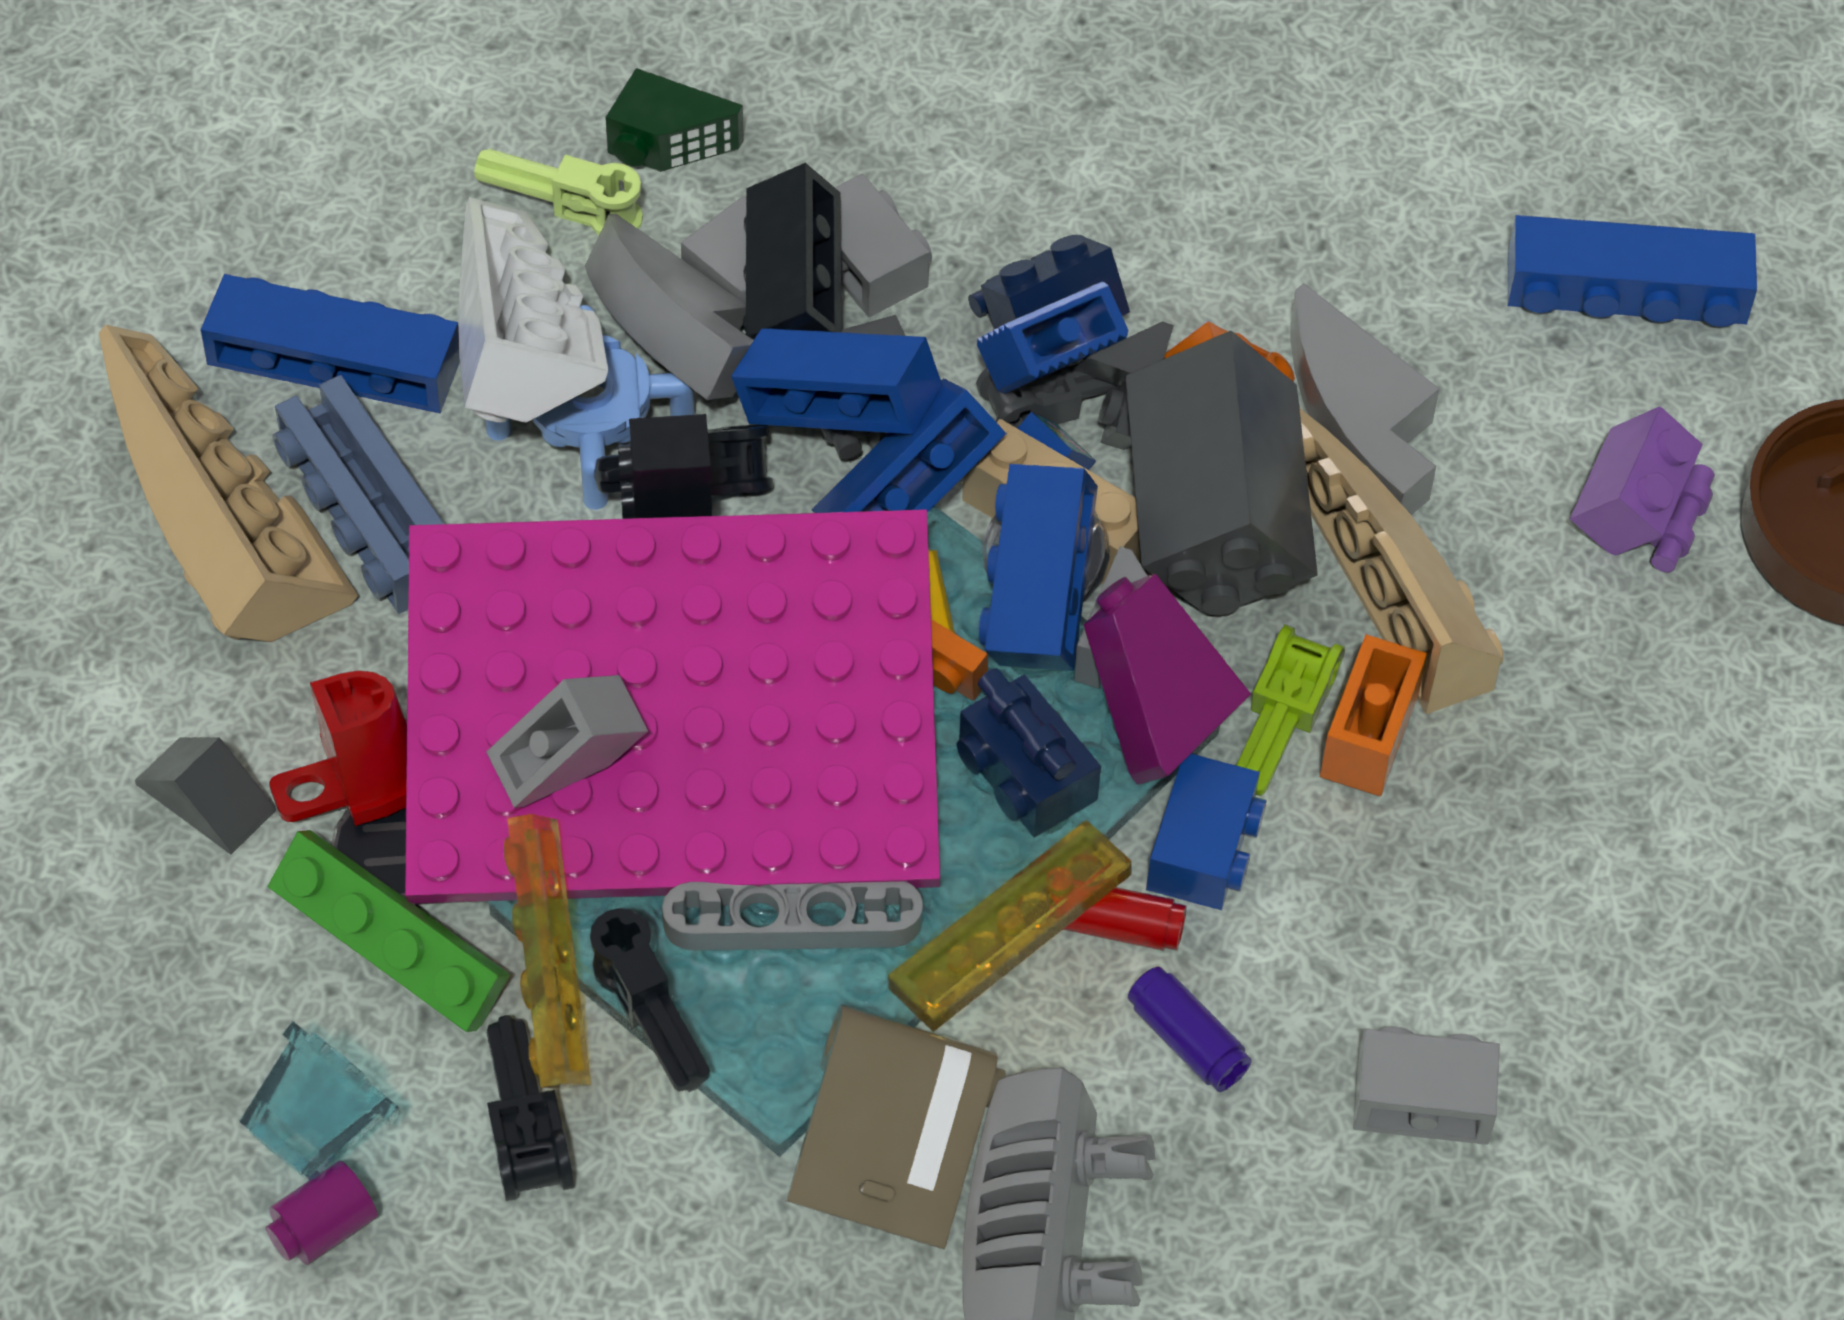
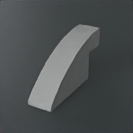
(669, 308)
(1363, 395)

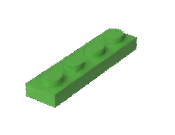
(388, 930)

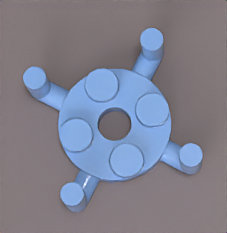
(605, 418)

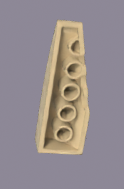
(237, 542)
(1398, 573)

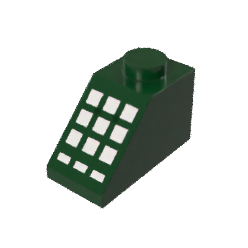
(670, 123)

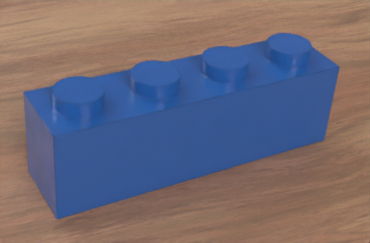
(1632, 270)
(319, 336)

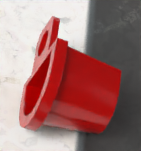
(365, 751)

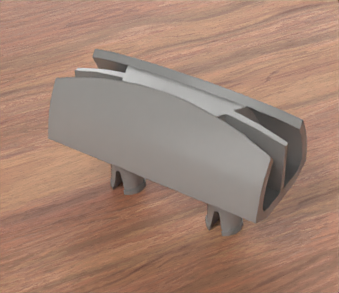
(1033, 1200)

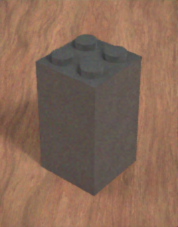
(1220, 475)

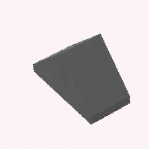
(208, 790)

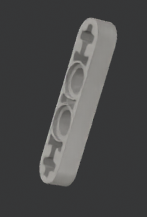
(792, 926)

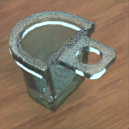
(314, 1105)

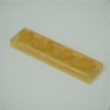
(1009, 925)
(550, 976)

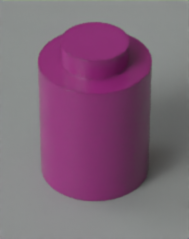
(320, 1214)

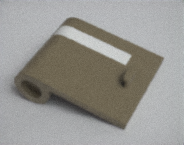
(900, 1118)

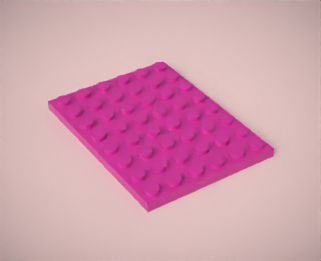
(772, 683)

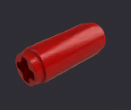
(1134, 919)

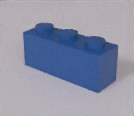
(837, 380)
(920, 466)
(1039, 567)

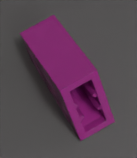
(1158, 676)

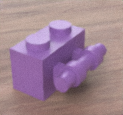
(1646, 489)

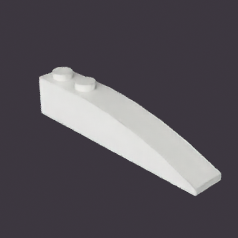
(519, 324)

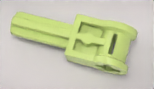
(577, 188)

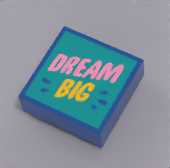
(1056, 438)

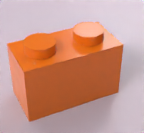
(1373, 715)

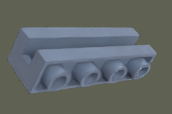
(358, 481)

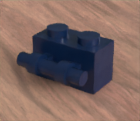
(1047, 278)
(1026, 754)

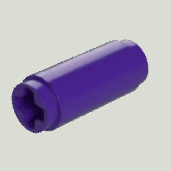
(1189, 1029)

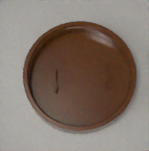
(1797, 510)

